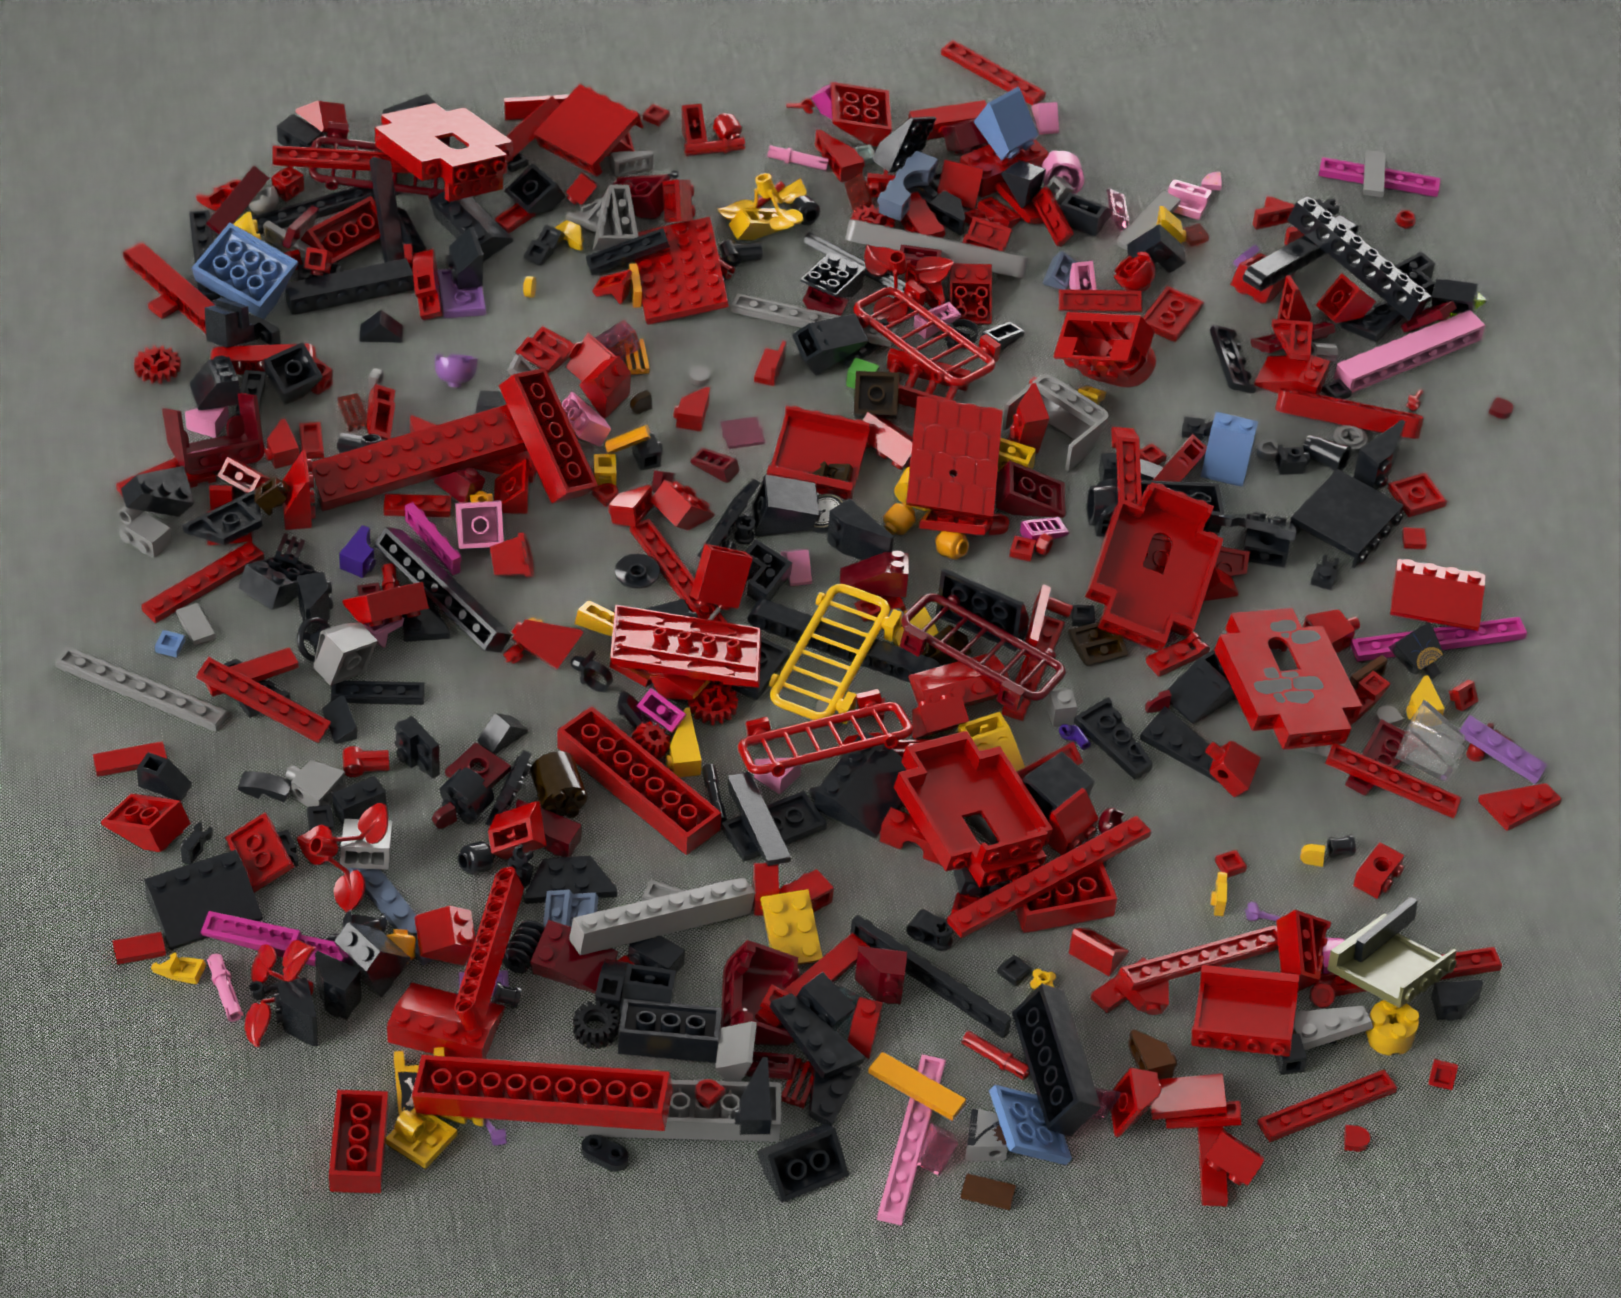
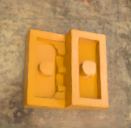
(627, 439)

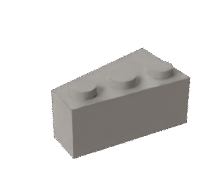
(616, 218)

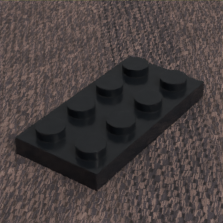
(793, 816)

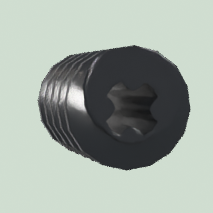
(522, 946)

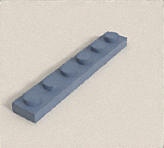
(391, 904)

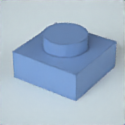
(170, 643)

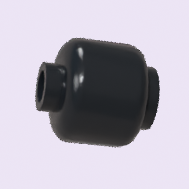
(808, 208)
(476, 858)

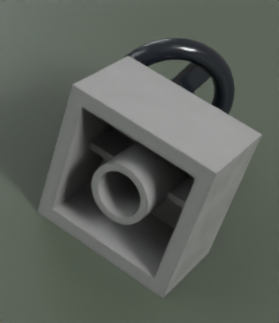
(339, 650)

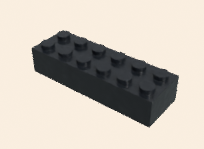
(1056, 1060)

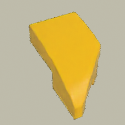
(572, 233)
(181, 969)

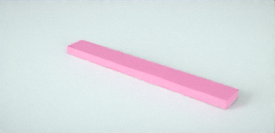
(908, 1149)

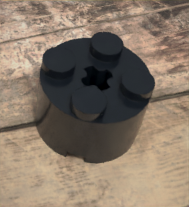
(467, 794)

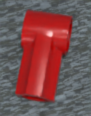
(358, 761)

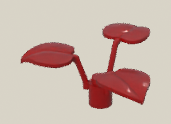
(881, 259)
(320, 846)
(293, 961)

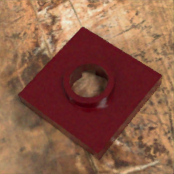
(494, 766)

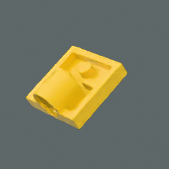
(420, 1137)

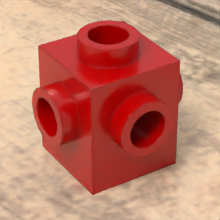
(288, 183)

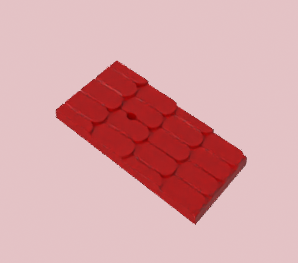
(956, 442)
(686, 646)

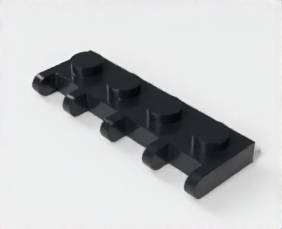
(1230, 359)

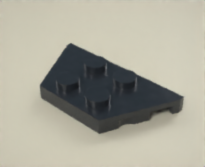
(227, 521)
(512, 785)
(574, 873)

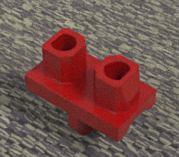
(878, 183)

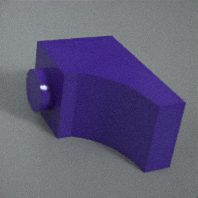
(357, 555)

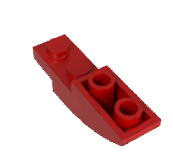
(426, 284)
(1182, 461)

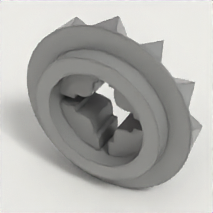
(1356, 434)

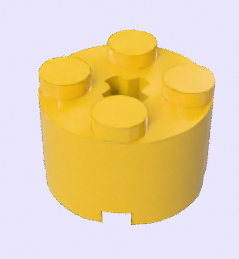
(1392, 1028)

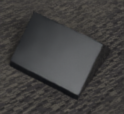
(1024, 181)

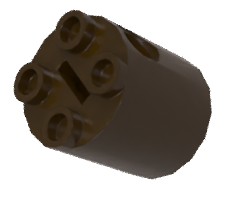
(558, 784)

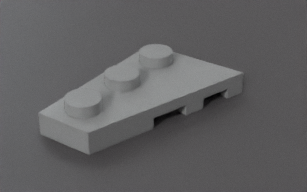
(1329, 1025)

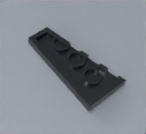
(1178, 741)

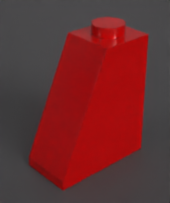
(546, 641)

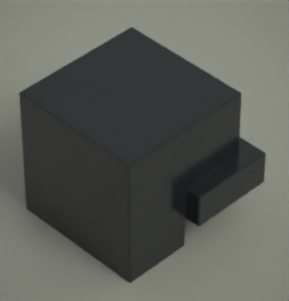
(228, 323)

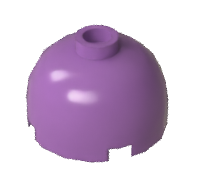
(455, 368)

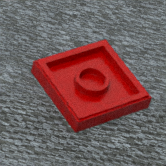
(961, 181)
(1417, 494)

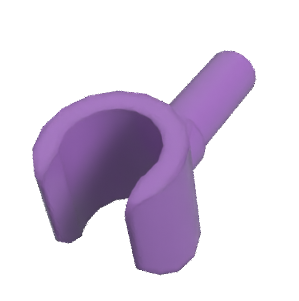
(1254, 914)
(497, 1136)

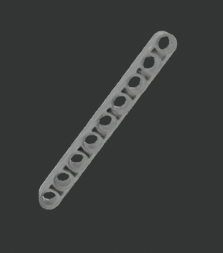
(959, 252)

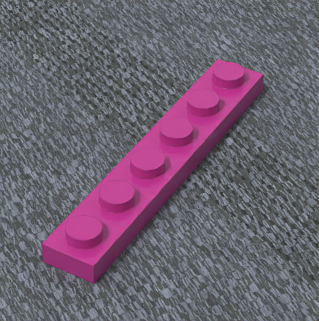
(1393, 178)

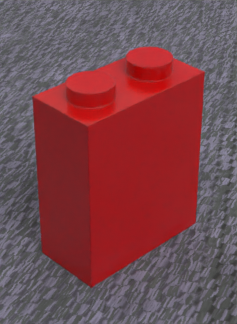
(721, 577)

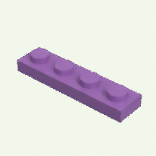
(1502, 749)

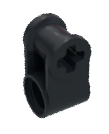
(929, 928)

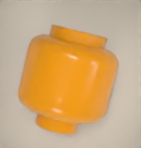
(899, 518)
(951, 544)
(404, 941)

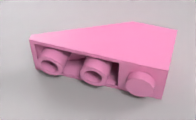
(585, 421)

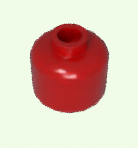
(727, 126)

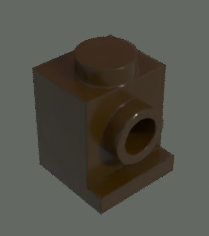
(271, 494)

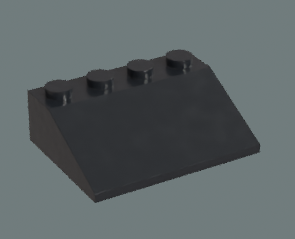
(985, 602)
(862, 788)
(187, 894)

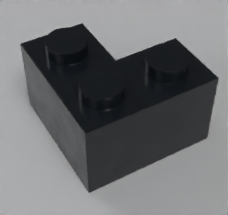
(1161, 248)
(1419, 270)
(769, 571)

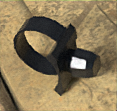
(966, 323)
(588, 667)

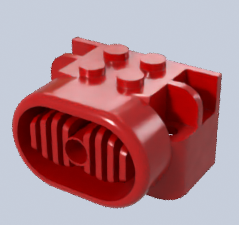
(1108, 347)

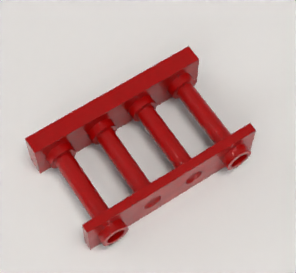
(902, 362)

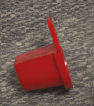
(513, 557)

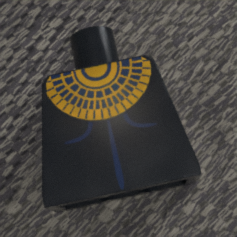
(1419, 651)

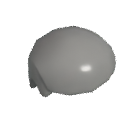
(266, 201)

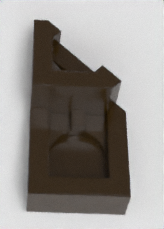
(835, 471)

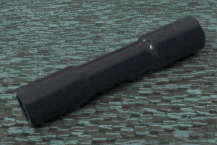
(712, 782)

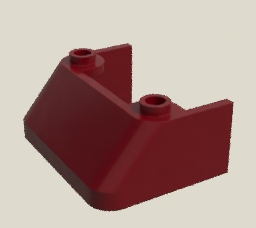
(241, 443)

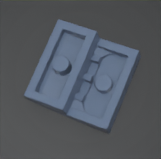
(563, 906)

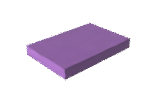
(462, 301)

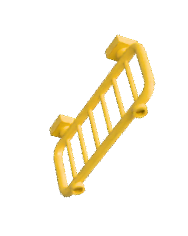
(889, 624)

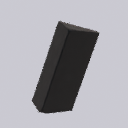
(342, 722)

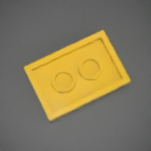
(792, 925)

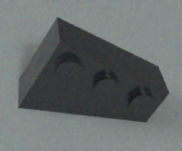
(159, 492)

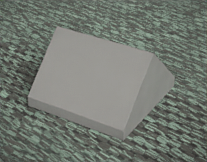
(735, 1050)

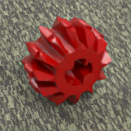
(652, 739)

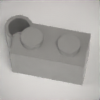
(144, 531)

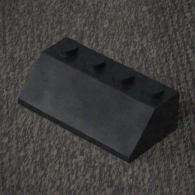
(467, 213)
(669, 1030)

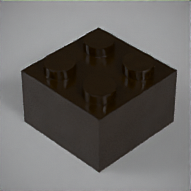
(877, 394)

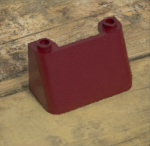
(745, 983)

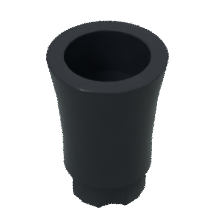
(1327, 452)

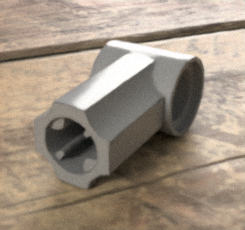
(1325, 351)

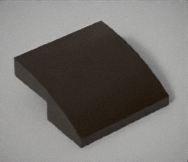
(1096, 645)

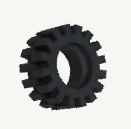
(595, 1013)

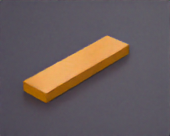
(917, 1086)

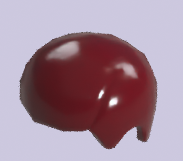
(1109, 819)

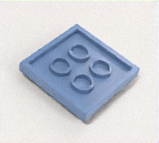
(1025, 1126)

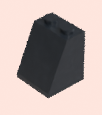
(785, 506)
(1056, 782)
(373, 954)

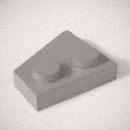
(587, 216)

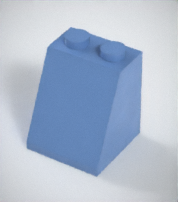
(1007, 124)
(1229, 449)

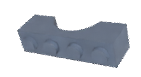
(918, 170)

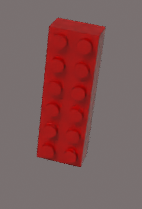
(548, 435)

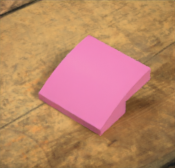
(1192, 198)

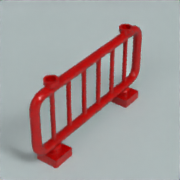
(914, 298)
(868, 704)

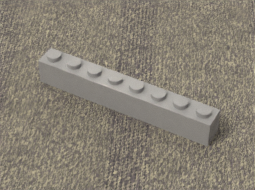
(661, 916)

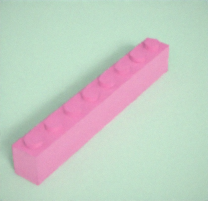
(1410, 351)

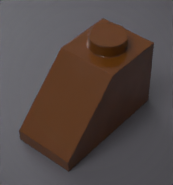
(1152, 1054)

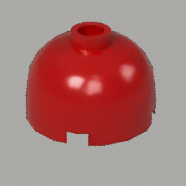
(1136, 272)

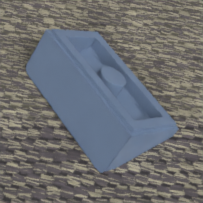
(1059, 271)

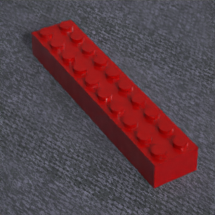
(416, 457)
(542, 1092)

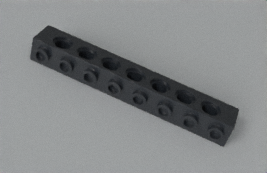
(1358, 258)

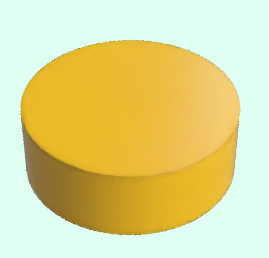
(529, 287)

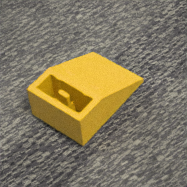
(994, 732)

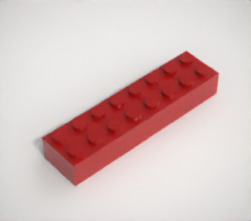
(639, 780)

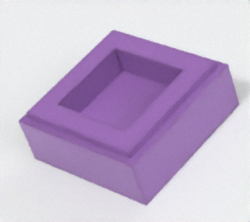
(1246, 255)

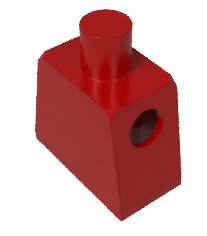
(1336, 625)
(1233, 766)

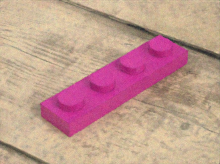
(432, 538)

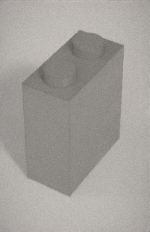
(363, 854)

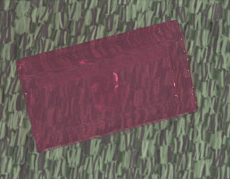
(1118, 209)

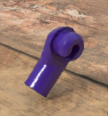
(1075, 734)

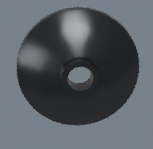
(637, 571)

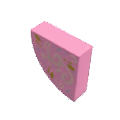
(1212, 181)

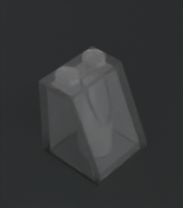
(1431, 743)

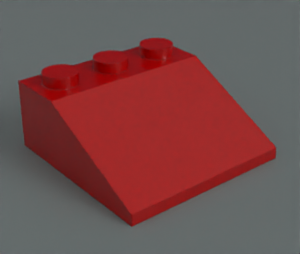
(861, 112)

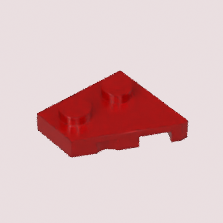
(1294, 337)

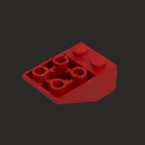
(971, 291)
(297, 507)

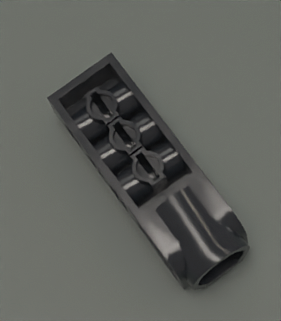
(1104, 498)

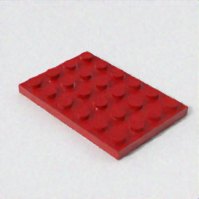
(684, 276)

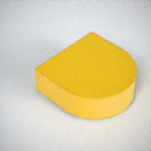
(1313, 854)

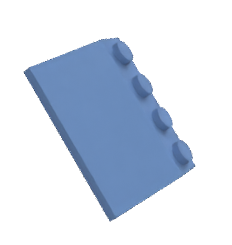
(245, 270)

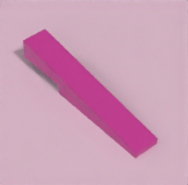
(255, 934)

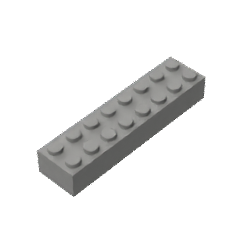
(694, 1121)

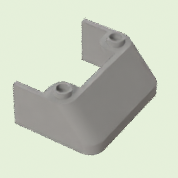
(1067, 412)

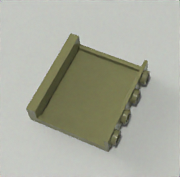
(1395, 970)

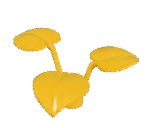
(766, 190)

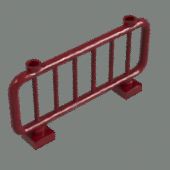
(337, 136)
(1010, 693)

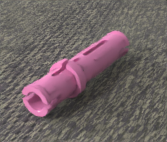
(788, 155)
(222, 979)

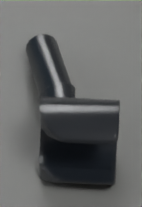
(259, 991)

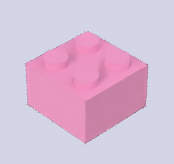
(479, 524)

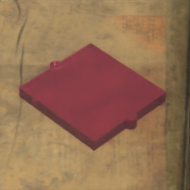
(742, 432)

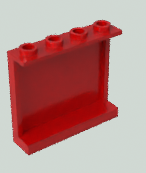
(586, 128)
(817, 437)
(1245, 1010)

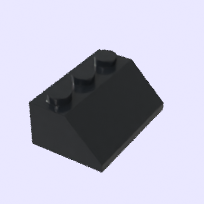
(215, 384)
(803, 1162)

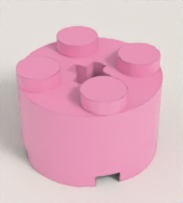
(1066, 166)

